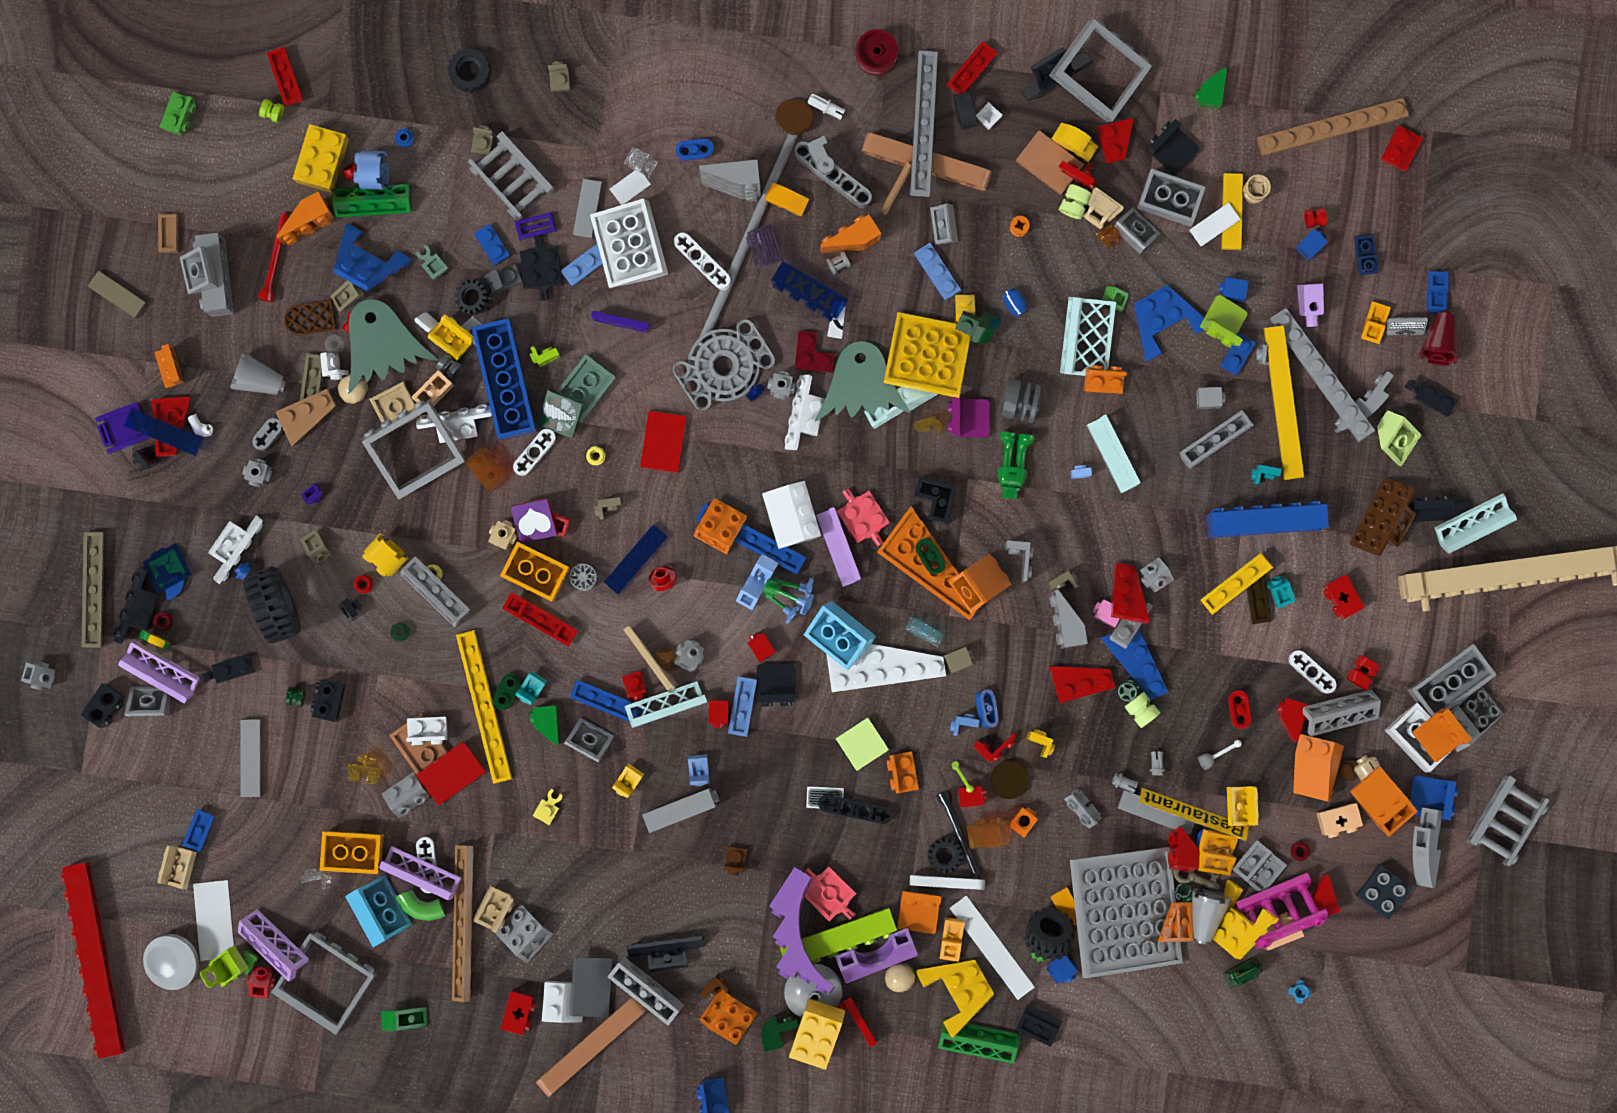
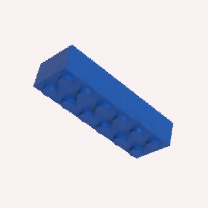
(504, 379)
(1267, 521)

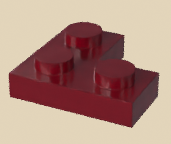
(807, 357)

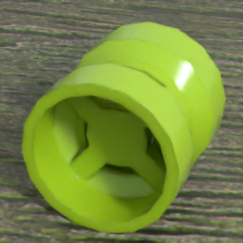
(271, 110)

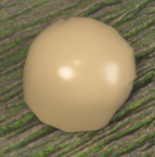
(356, 394)
(900, 977)

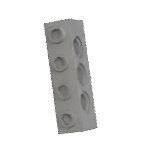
(645, 990)

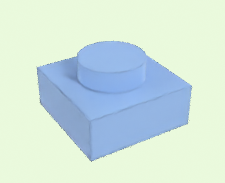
(1080, 472)

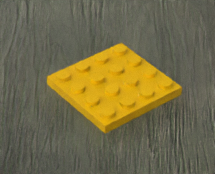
(927, 355)

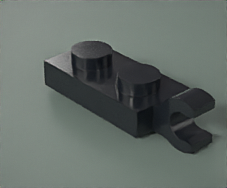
(1432, 397)
(229, 670)

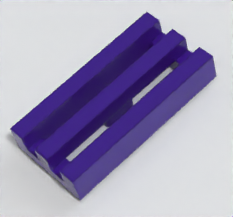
(536, 226)

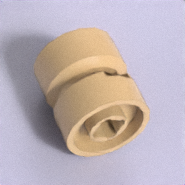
(1256, 189)

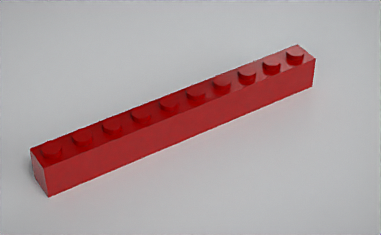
(93, 960)

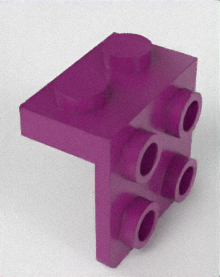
(969, 418)

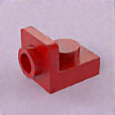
(634, 685)

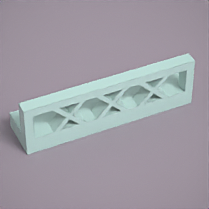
(1113, 454)
(1475, 527)
(671, 709)

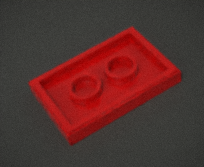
(663, 441)
(450, 773)

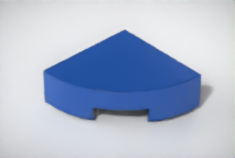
(175, 590)

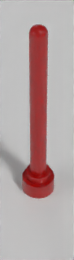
(267, 292)

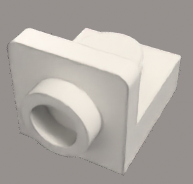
(331, 366)

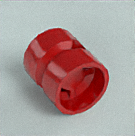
(1358, 677)

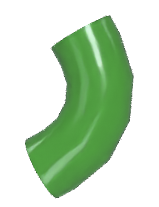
(420, 909)

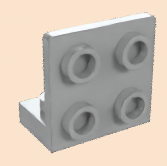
(1016, 548)
(523, 934)

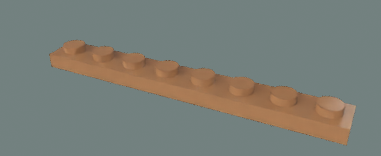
(1332, 127)
(462, 924)

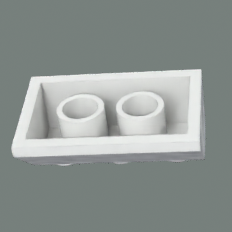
(791, 514)
(1401, 733)

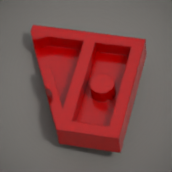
(1115, 140)

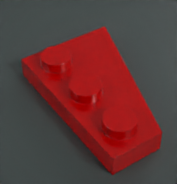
(1080, 682)

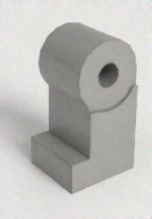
(821, 160)

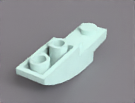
(910, 397)

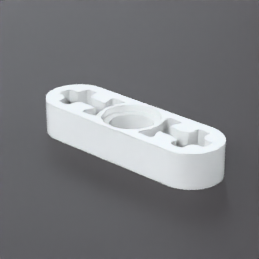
(548, 445)
(1304, 659)
(433, 859)

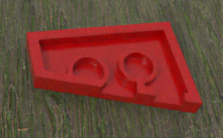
(173, 412)
(1127, 595)

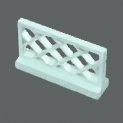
(1072, 331)

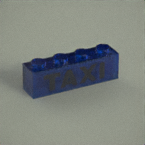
(809, 291)

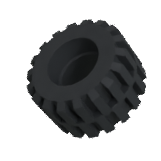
(1053, 922)

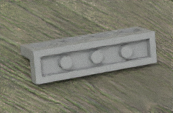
(434, 591)
(1343, 708)

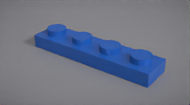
(603, 701)

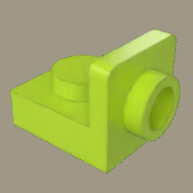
(547, 356)

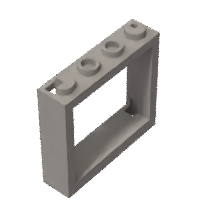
(1082, 94)
(429, 475)
(681, 809)
(309, 1010)

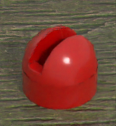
(349, 171)

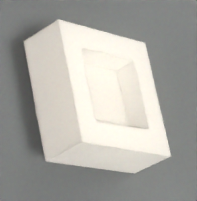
(988, 116)

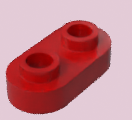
(1239, 709)

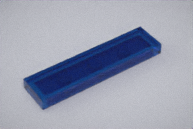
(163, 432)
(635, 559)

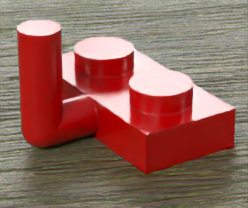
(1082, 177)

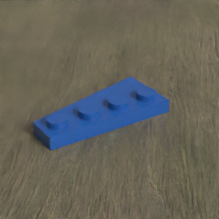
(1139, 664)

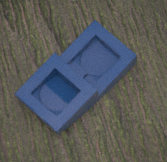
(1437, 291)

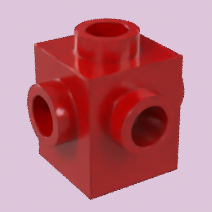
(261, 982)

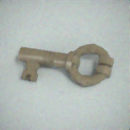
(1211, 883)

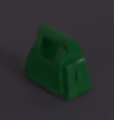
(1243, 972)

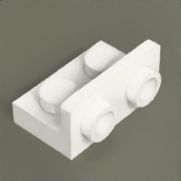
(427, 729)

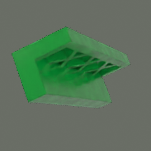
(371, 202)
(980, 1038)

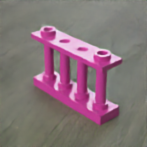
(1283, 892)

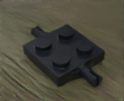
(540, 268)

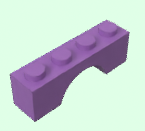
(858, 965)

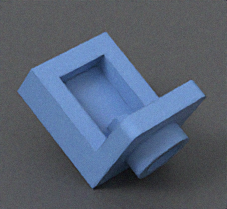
(967, 720)
(698, 769)

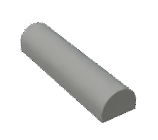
(1216, 439)

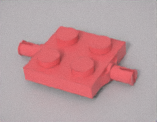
(863, 517)
(829, 894)

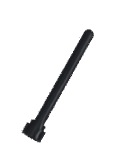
(944, 799)

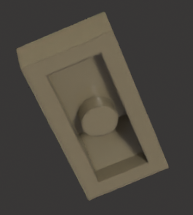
(347, 296)

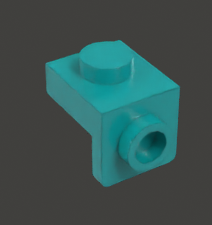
(531, 688)

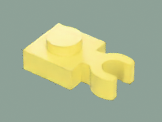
(546, 809)

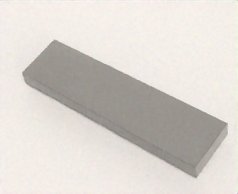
(250, 758)
(1130, 803)

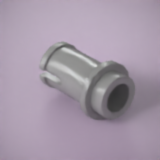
(1157, 765)
(1123, 782)

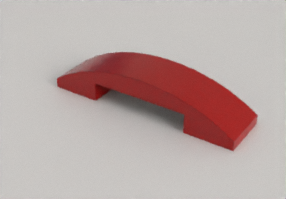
(539, 619)

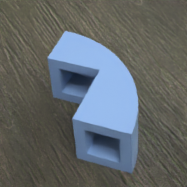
(755, 583)

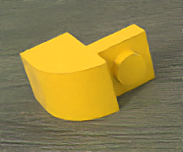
(1075, 140)

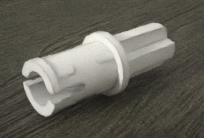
(826, 106)

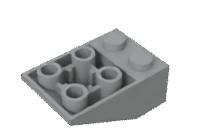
(1070, 626)
(1476, 715)

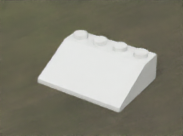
(629, 243)

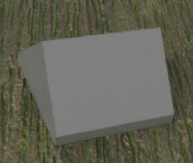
(1136, 230)
(198, 270)
(147, 702)
(589, 740)

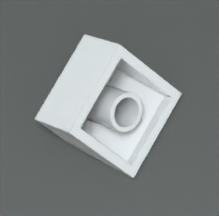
(558, 1002)

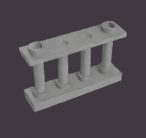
(528, 173)
(1488, 820)

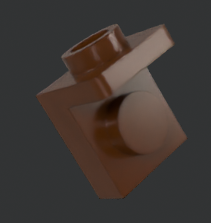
(1346, 770)
(735, 860)
(710, 989)

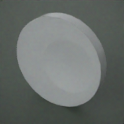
(171, 961)

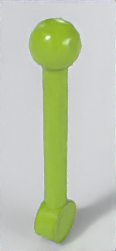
(955, 765)

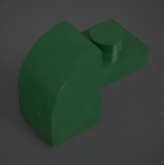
(980, 329)
(771, 1031)

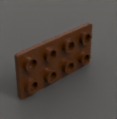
(1385, 519)

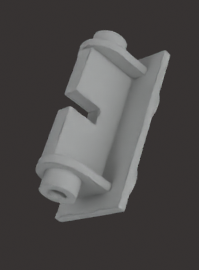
(1088, 815)

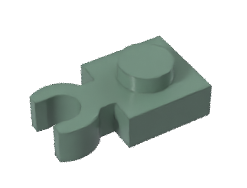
(433, 264)

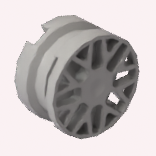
(583, 577)

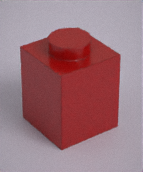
(760, 646)
(718, 713)
(973, 798)

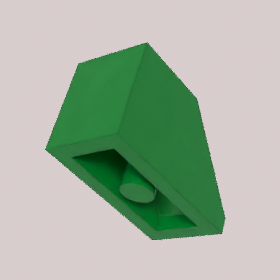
(1211, 91)
(546, 722)
(404, 1018)

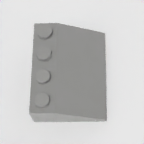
(733, 178)

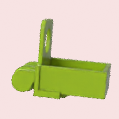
(225, 967)

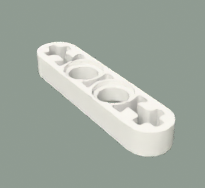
(702, 261)
(948, 882)

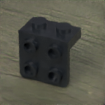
(1172, 147)
(776, 684)

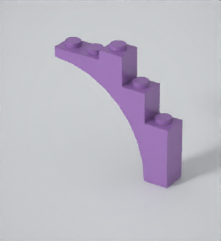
(788, 904)

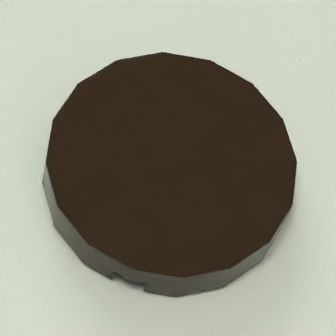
(1009, 780)

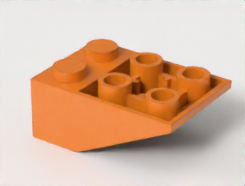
(306, 217)
(853, 238)
(1383, 801)

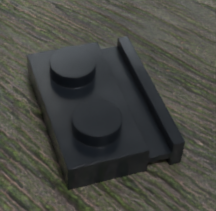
(1038, 1025)

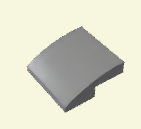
(1259, 867)

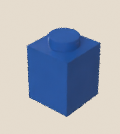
(1311, 244)
(1233, 289)

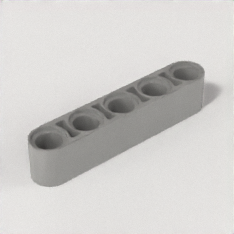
(837, 184)

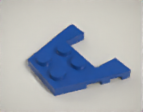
(362, 267)
(1159, 312)

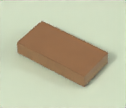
(168, 233)

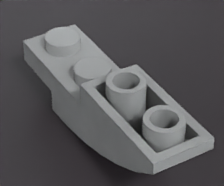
(1373, 399)
(1425, 850)

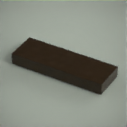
(1258, 602)

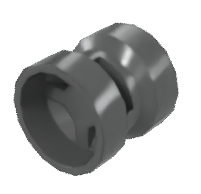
(449, 366)

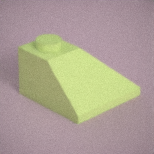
(1397, 436)

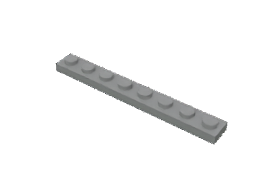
(924, 123)
(1323, 376)

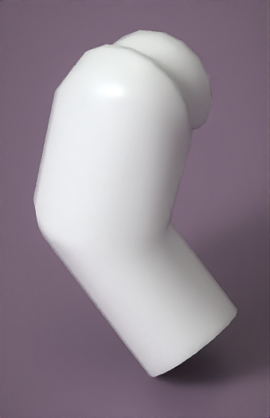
(199, 428)

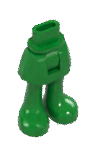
(1013, 477)

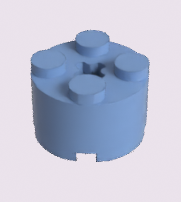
(371, 170)

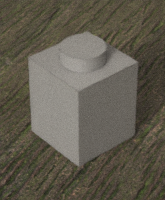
(1210, 398)

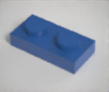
(492, 244)
(1237, 355)
(198, 830)

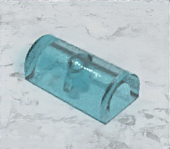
(924, 631)

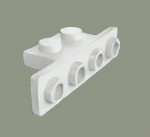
(803, 414)
(459, 423)
(231, 544)

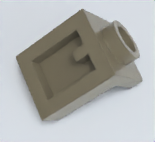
(559, 77)
(482, 140)
(610, 504)
(315, 547)
(1059, 582)

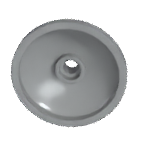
(798, 991)

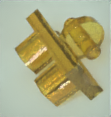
(355, 770)

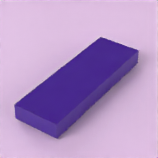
(620, 322)

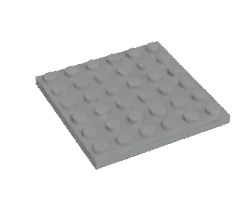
(1122, 910)

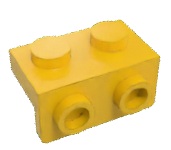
(451, 337)
(1040, 738)
(1242, 806)

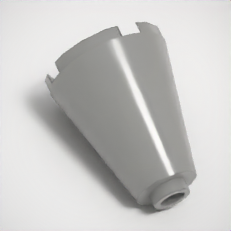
(256, 377)
(1207, 913)

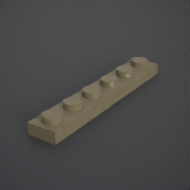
(93, 589)

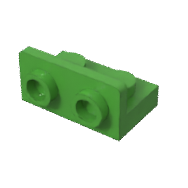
(178, 114)

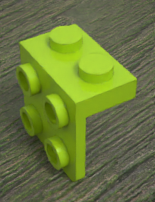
(1224, 321)

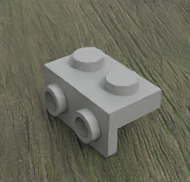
(405, 795)

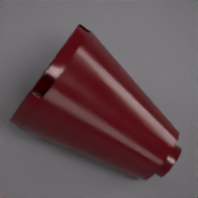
(1441, 342)

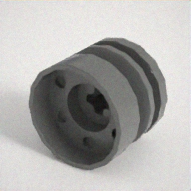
(1020, 400)

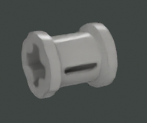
(842, 257)

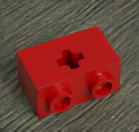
(1352, 602)
(510, 1020)

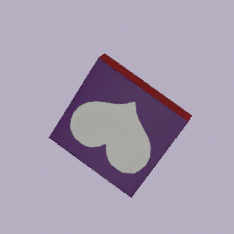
(534, 520)

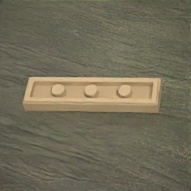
(649, 659)

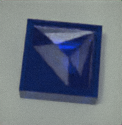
(754, 392)

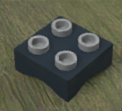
(1383, 891)

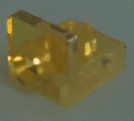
(924, 425)

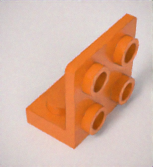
(720, 526)
(1441, 734)
(919, 912)
(728, 1016)

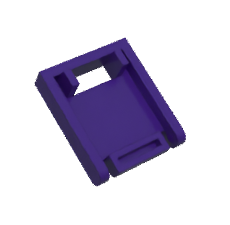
(115, 433)

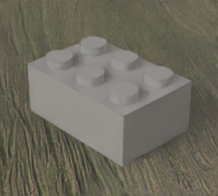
(1171, 197)

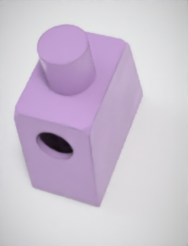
(1311, 294)

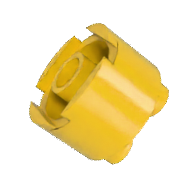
(385, 555)

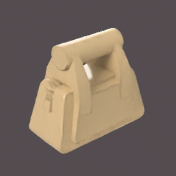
(1102, 205)

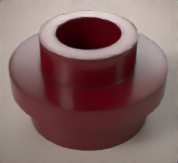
(157, 621)
(1306, 851)

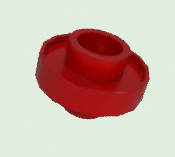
(662, 578)

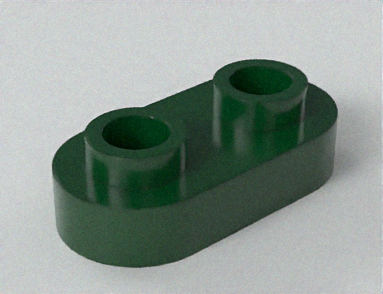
(930, 556)
(507, 691)

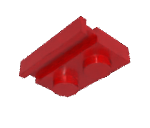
(1401, 148)

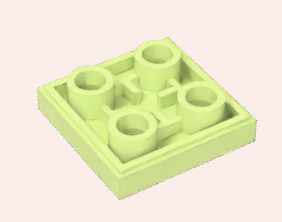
(862, 744)

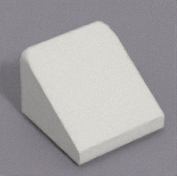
(426, 321)

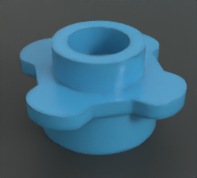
(1303, 995)

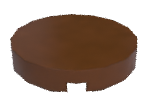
(794, 116)

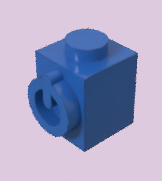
(1063, 969)

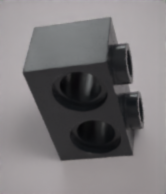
(99, 701)

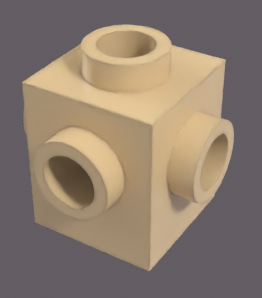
(496, 531)

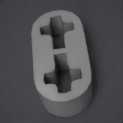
(270, 437)

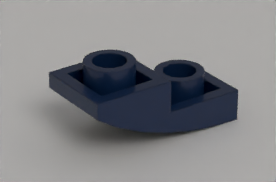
(1365, 255)

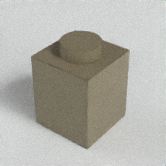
(959, 659)

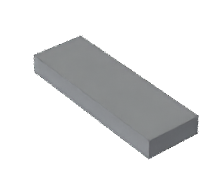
(587, 205)

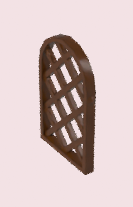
(305, 318)

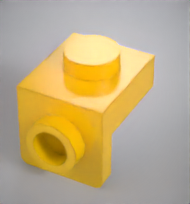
(964, 303)
(628, 781)

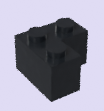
(939, 494)

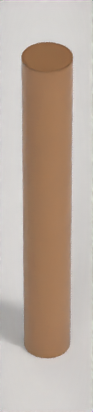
(896, 188)

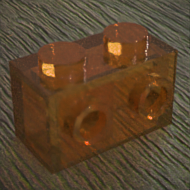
(486, 470)
(989, 834)

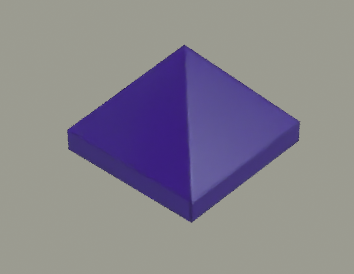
(312, 494)

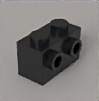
(328, 700)

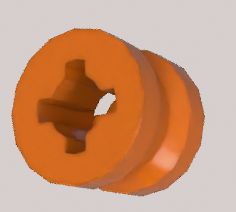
(1017, 229)

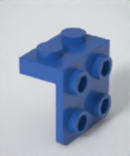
(1434, 795)

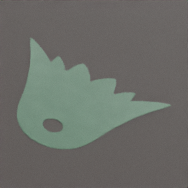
(380, 343)
(860, 383)

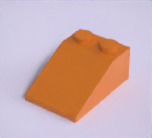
(1316, 767)

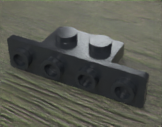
(1043, 68)
(1438, 509)
(137, 609)
(668, 953)

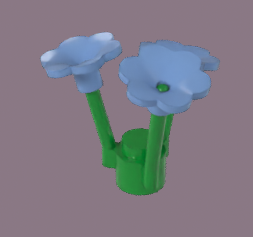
(773, 589)

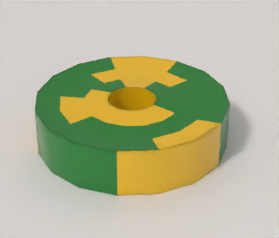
(154, 639)

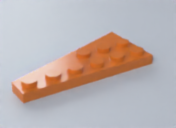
(901, 552)

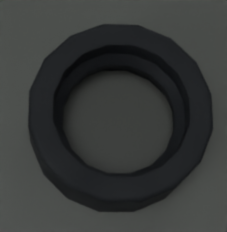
(965, 110)

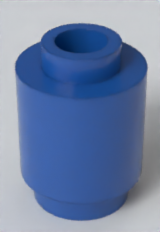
(1015, 302)

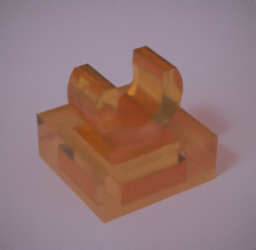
(1107, 235)
(665, 656)

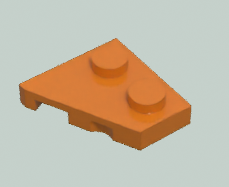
(1178, 923)

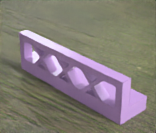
(838, 547)
(159, 675)
(416, 879)
(267, 949)

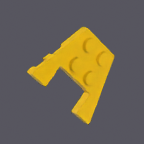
(1236, 931)
(966, 987)

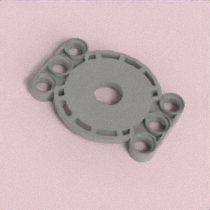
(739, 352)

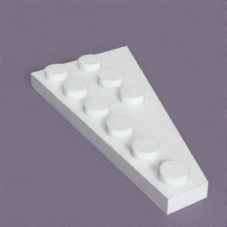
(884, 666)

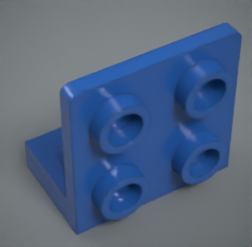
(713, 1096)

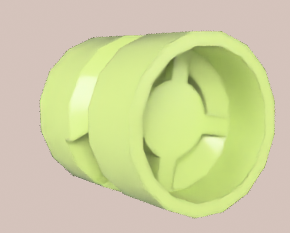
(1074, 203)
(1142, 709)

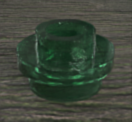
(406, 632)
(1183, 888)

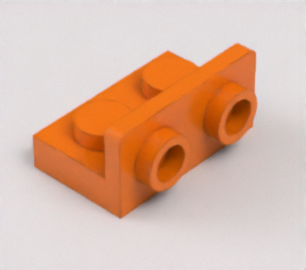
(169, 366)
(1104, 380)
(903, 772)

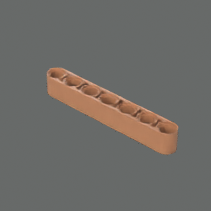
(942, 166)
(590, 1046)

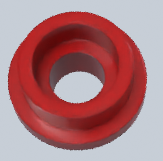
(357, 582)

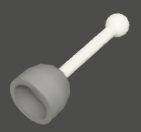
(1207, 760)

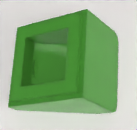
(1115, 295)
(251, 960)

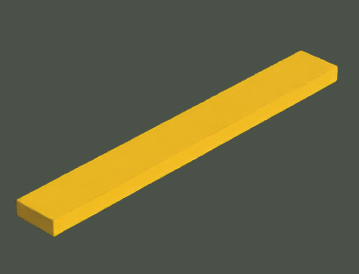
(1283, 402)
(484, 706)

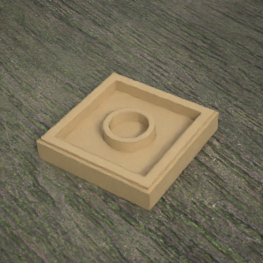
(392, 402)

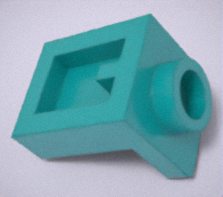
(1267, 472)
(1281, 591)

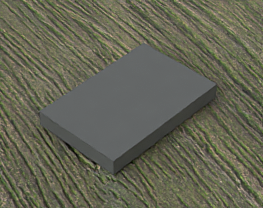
(590, 987)

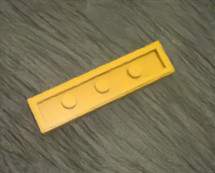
(1232, 194)
(1236, 583)

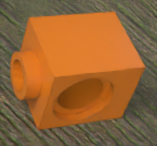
(1023, 830)

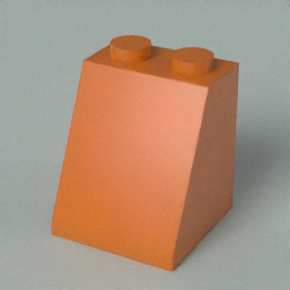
(980, 582)

